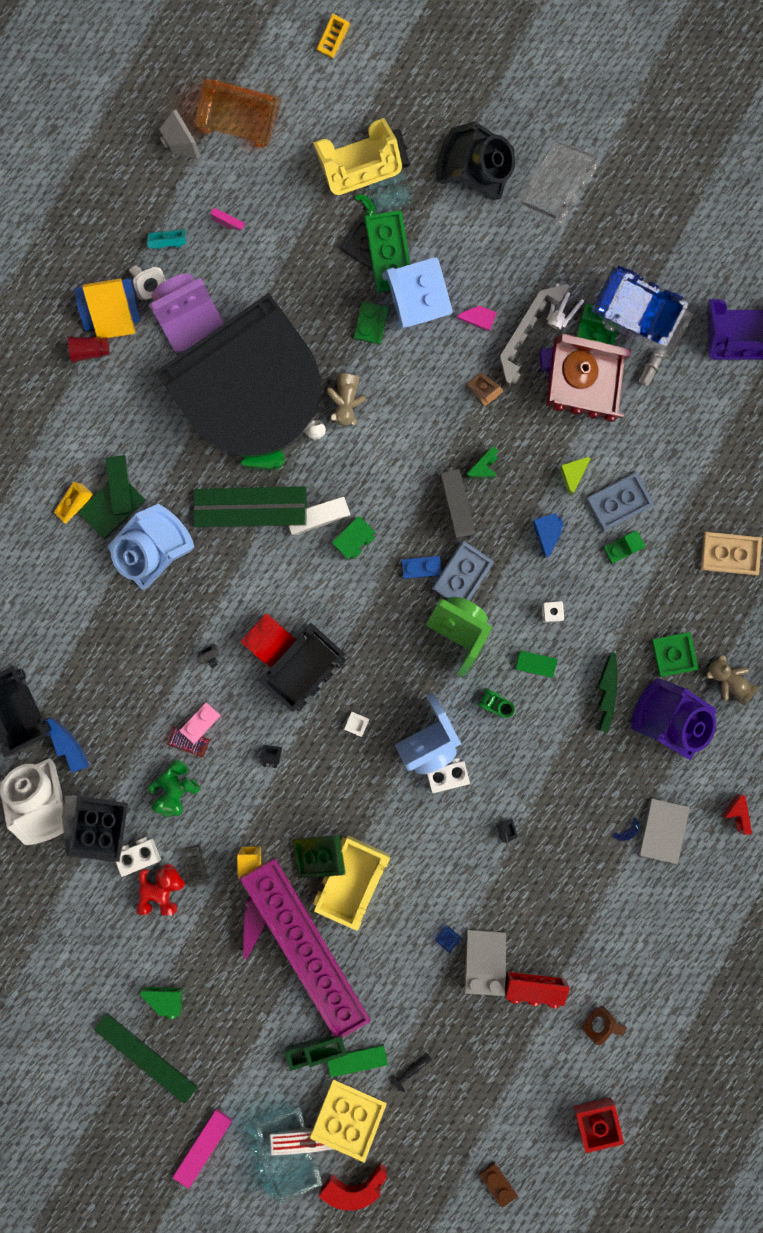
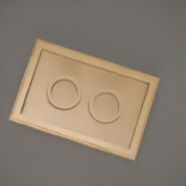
(731, 553)

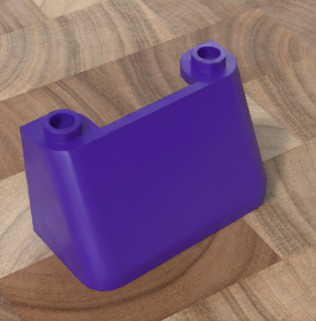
(734, 332)

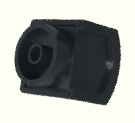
(477, 159)

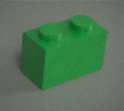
(354, 538)

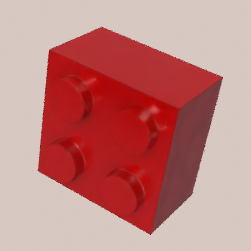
(598, 1125)

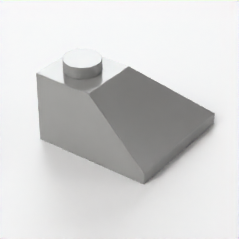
(177, 137)

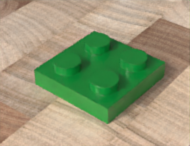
(674, 654)

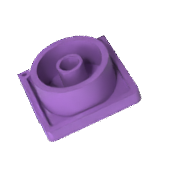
(184, 311)

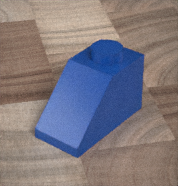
(548, 532)

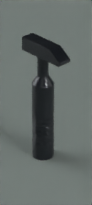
(411, 1071)

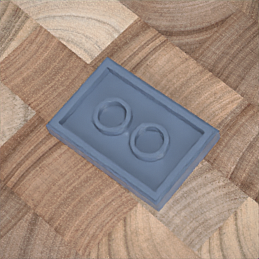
(620, 501)
(462, 572)

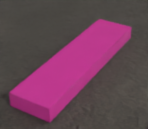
(202, 1148)

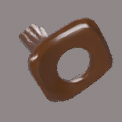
(609, 1027)

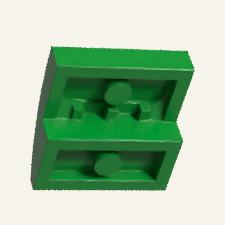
(593, 328)

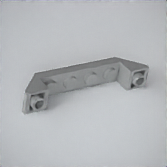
(553, 295)

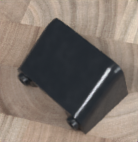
(19, 715)

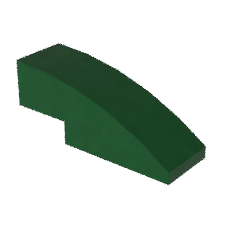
(315, 1052)

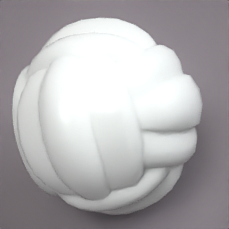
(316, 430)

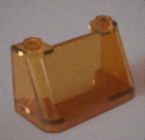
(237, 111)

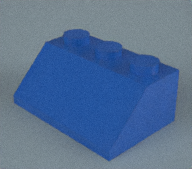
(85, 313)

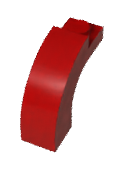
(353, 1197)

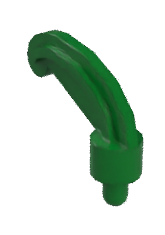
(367, 202)

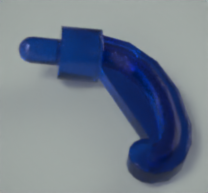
(630, 833)

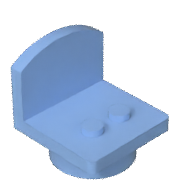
(418, 292)
(149, 545)
(432, 746)

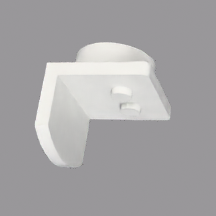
(33, 802)

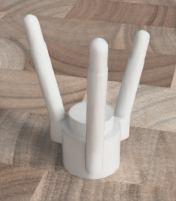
(557, 319)

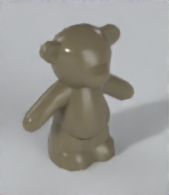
(344, 398)
(732, 681)

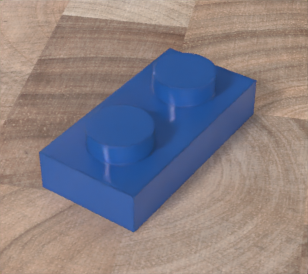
(421, 567)

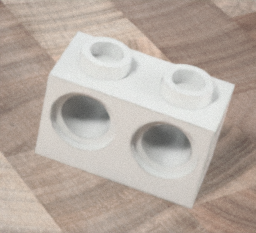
(448, 780)
(138, 860)

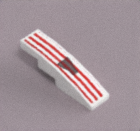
(294, 1142)

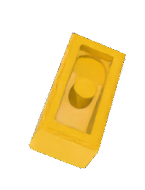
(72, 501)

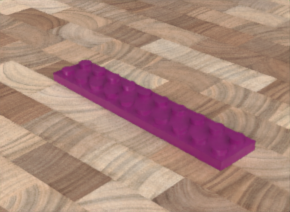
(305, 948)

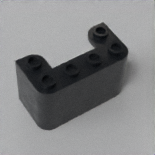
(303, 668)

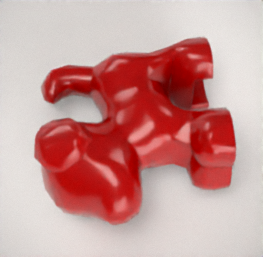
(167, 881)

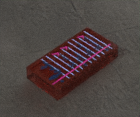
(179, 741)

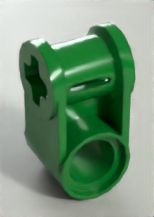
(495, 703)

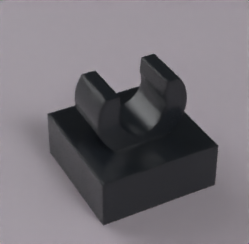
(209, 654)
(270, 754)

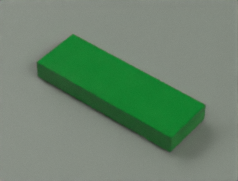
(358, 1061)

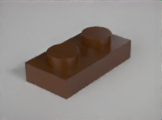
(498, 1184)

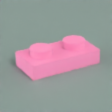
(200, 723)

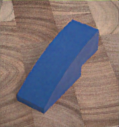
(67, 745)

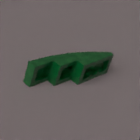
(608, 685)

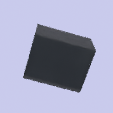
(507, 830)

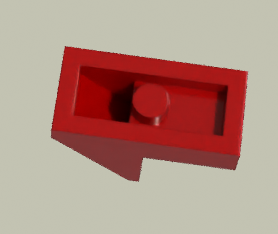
(739, 808)

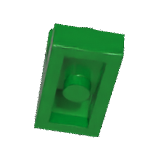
(481, 470)
(624, 547)

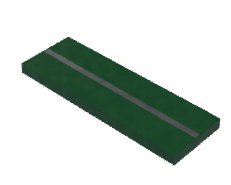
(250, 507)

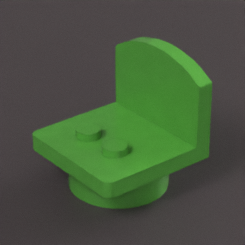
(463, 624)

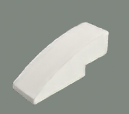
(322, 515)

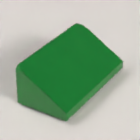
(536, 664)

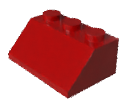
(536, 989)

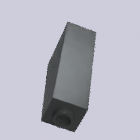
(457, 505)

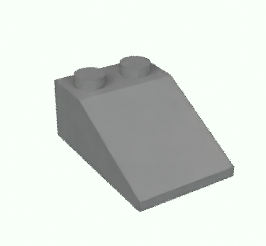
(485, 963)

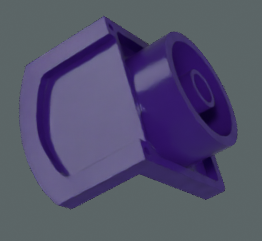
(674, 718)

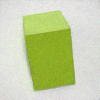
(573, 472)

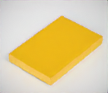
(109, 308)

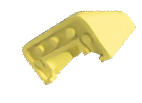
(362, 161)

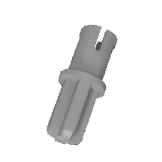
(650, 369)

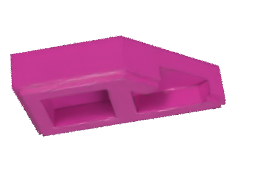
(226, 220)
(478, 317)

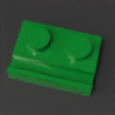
(371, 323)

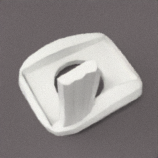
(141, 276)

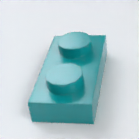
(167, 238)

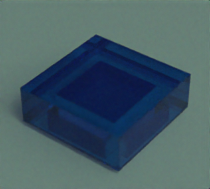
(448, 938)

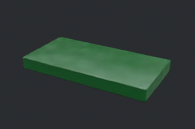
(386, 245)

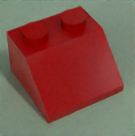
(268, 640)

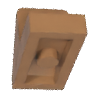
(484, 388)

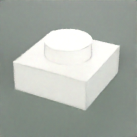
(356, 724)

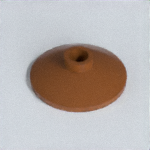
(575, 374)

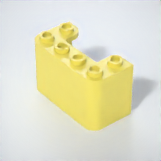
(348, 895)

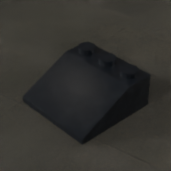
(93, 827)

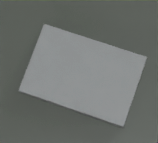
(664, 831)

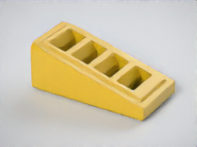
(340, 22)

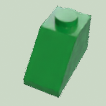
(267, 463)
(164, 1000)

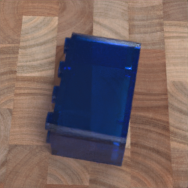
(640, 306)

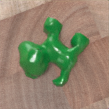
(169, 803)

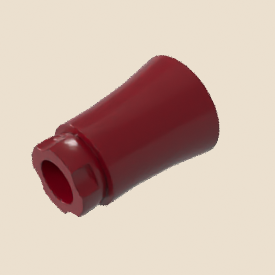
(87, 348)

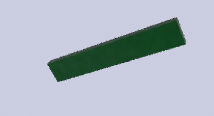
(146, 1058)

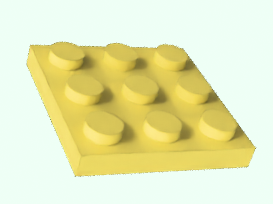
(348, 1120)

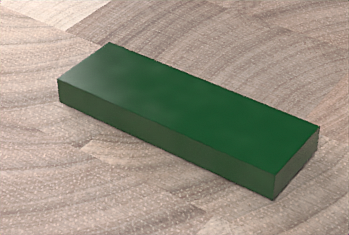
(119, 485)

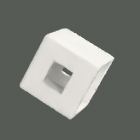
(547, 616)

